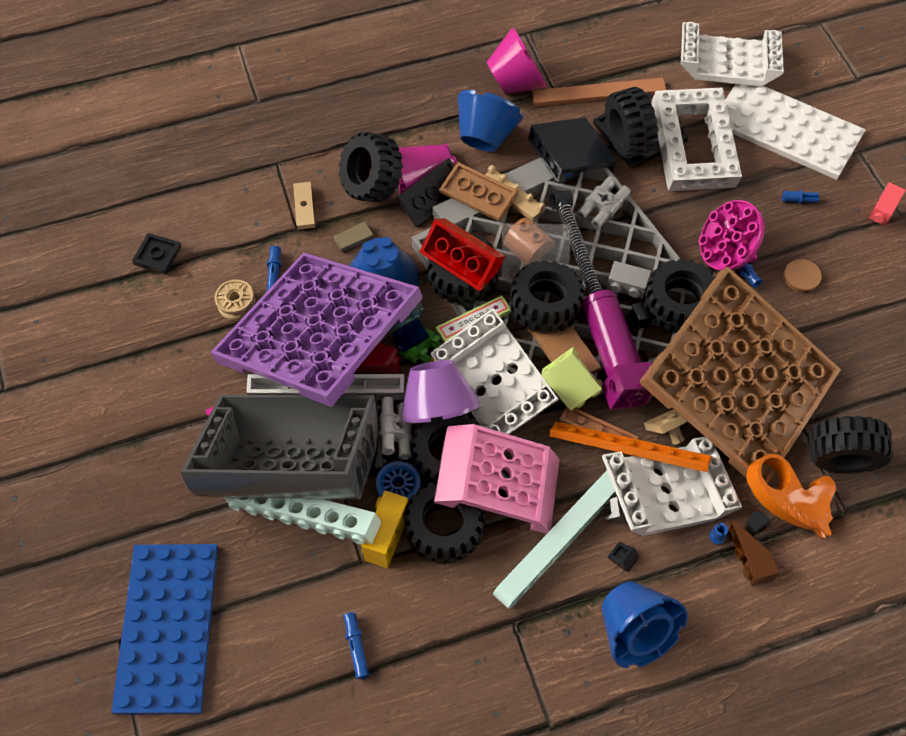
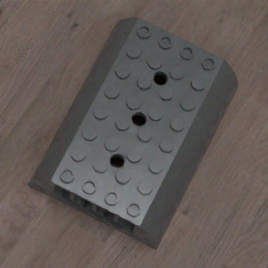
(282, 434)

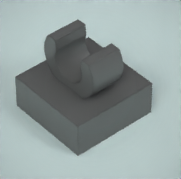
(617, 511)

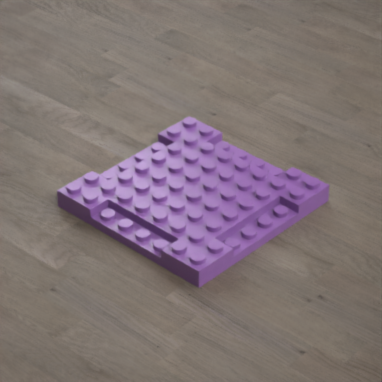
(316, 326)

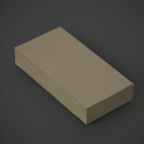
(353, 237)

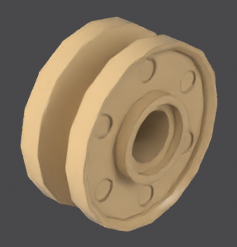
(238, 291)

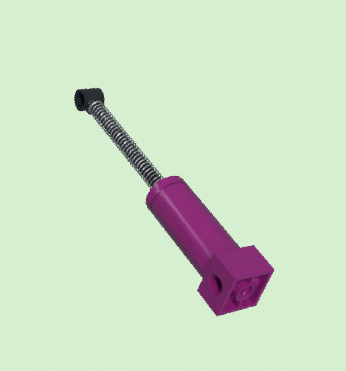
(606, 323)

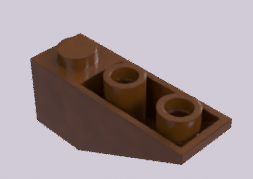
(755, 558)

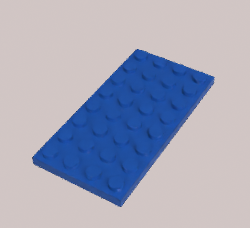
(166, 630)

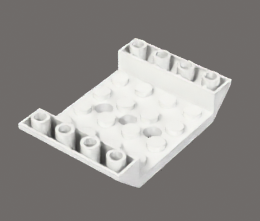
(731, 58)
(488, 351)
(696, 494)

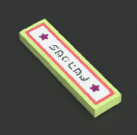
(454, 326)

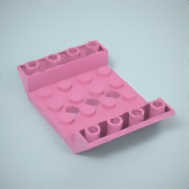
(473, 475)

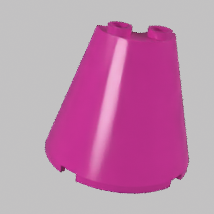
(420, 161)

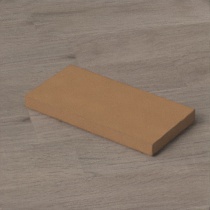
(478, 191)
(558, 343)

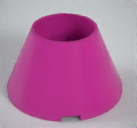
(514, 66)

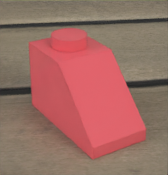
(887, 204)

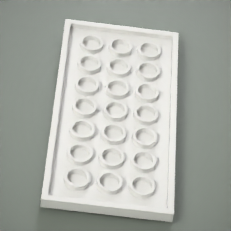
(792, 128)

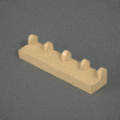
(524, 202)

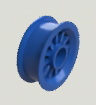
(401, 468)

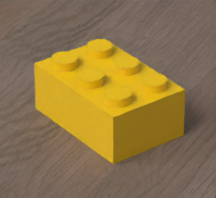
(391, 514)

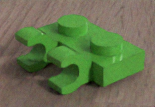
(419, 352)

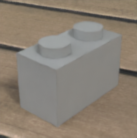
(628, 279)

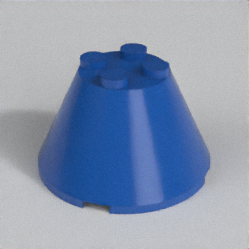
(387, 260)

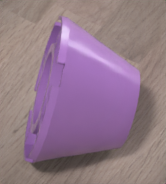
(437, 391)

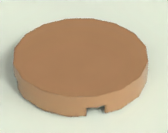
(802, 275)

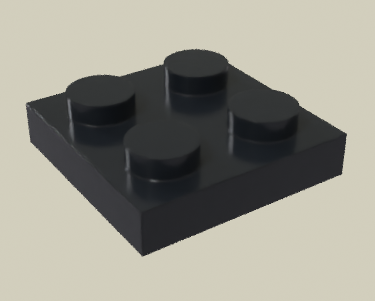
(156, 253)

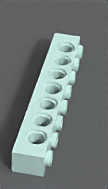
(289, 512)

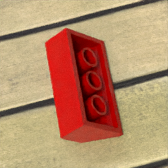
(461, 253)

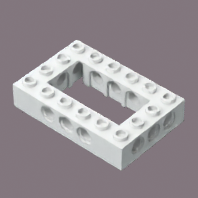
(684, 176)

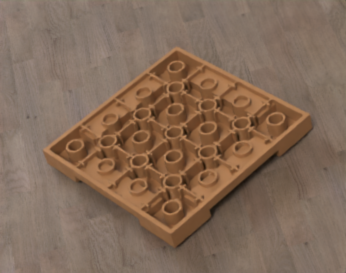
(741, 374)

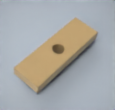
(304, 205)

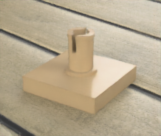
(669, 423)

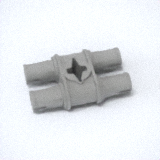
(603, 202)

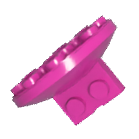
(732, 235)

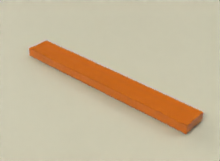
(631, 446)

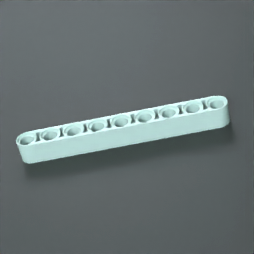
(555, 542)

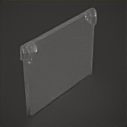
(533, 243)

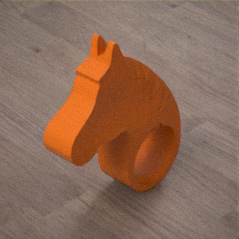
(790, 501)

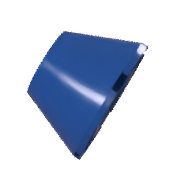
(486, 119)
(641, 623)

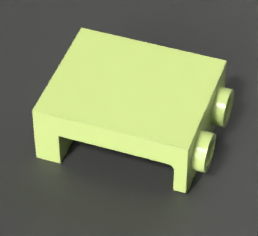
(571, 379)

